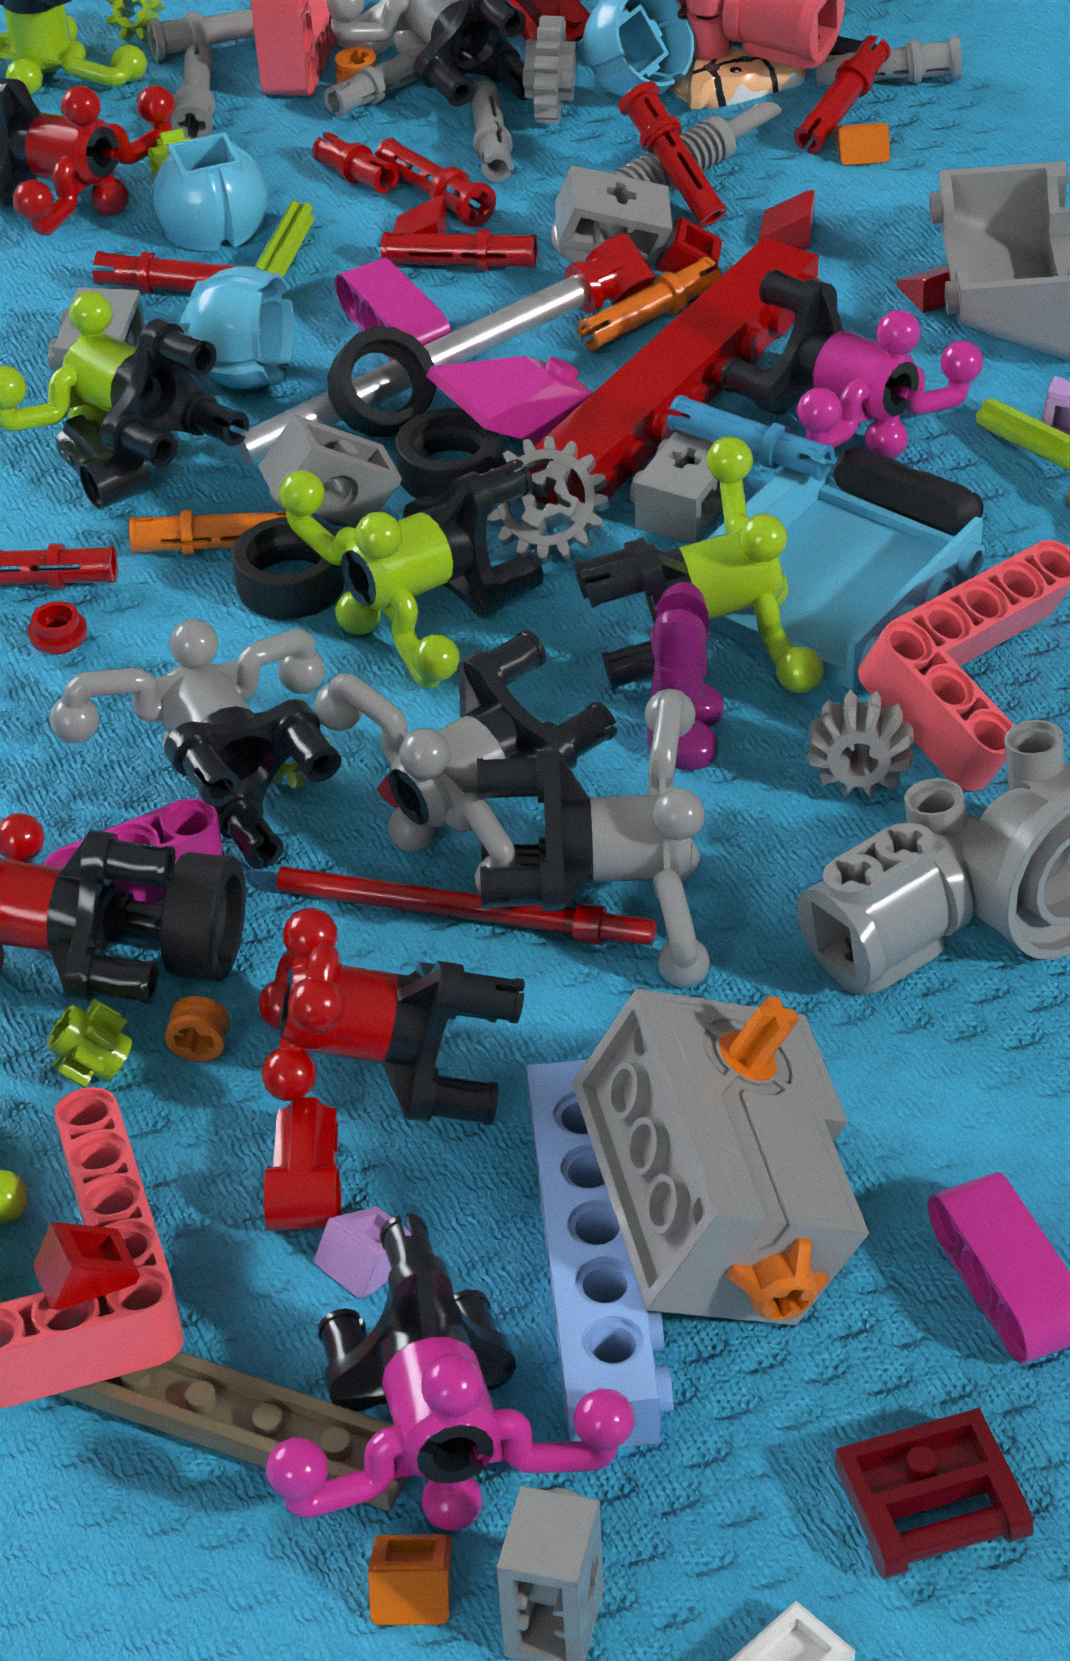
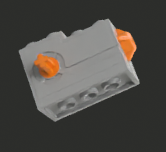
(721, 1156)

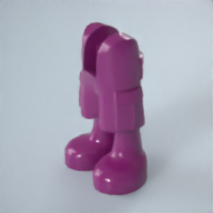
(680, 664)

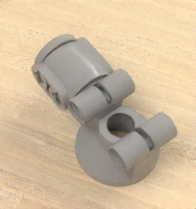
(923, 879)

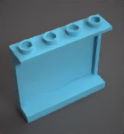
(850, 570)

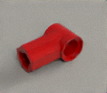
(304, 1179)

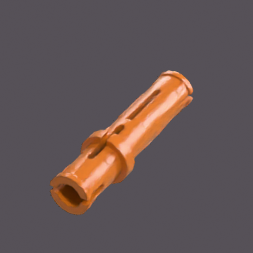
(667, 294)
(192, 531)

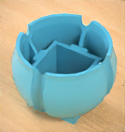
(653, 36)
(209, 194)
(246, 323)

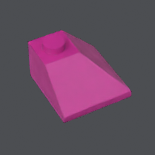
(513, 393)

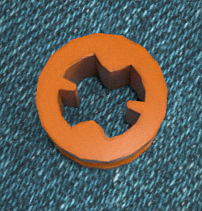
(352, 59)
(197, 1028)

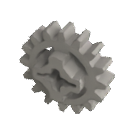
(549, 69)
(570, 512)

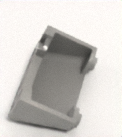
(1008, 252)

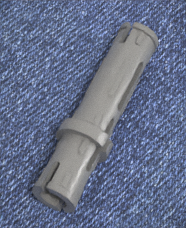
(372, 83)
(492, 139)

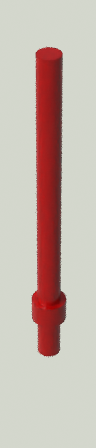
(586, 922)

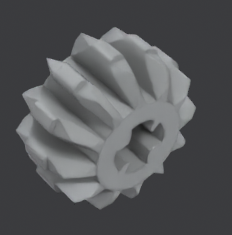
(864, 766)

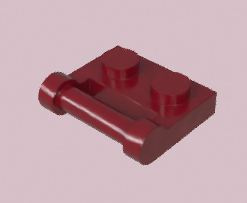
(924, 1471)

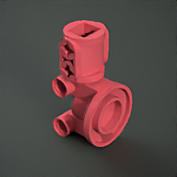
(775, 30)

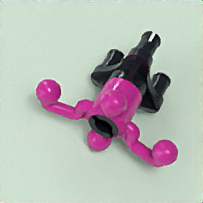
(847, 376)
(434, 1368)

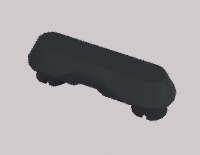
(906, 490)

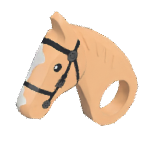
(734, 79)

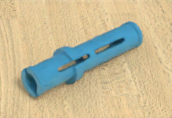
(771, 444)

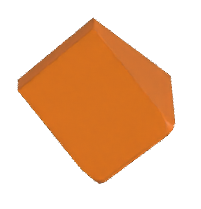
(862, 143)
(410, 1579)

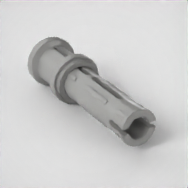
(193, 29)
(909, 62)
(193, 99)

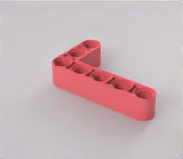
(292, 44)
(922, 653)
(116, 1333)

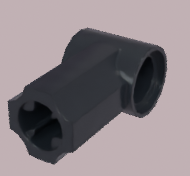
(103, 473)

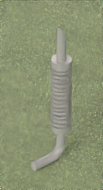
(709, 144)

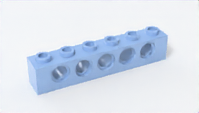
(597, 1303)

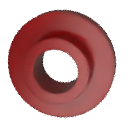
(57, 628)

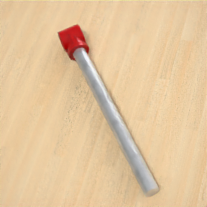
(609, 273)

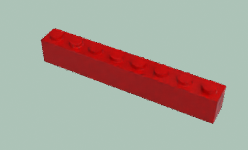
(630, 411)

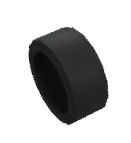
(352, 408)
(440, 432)
(283, 594)
(203, 916)

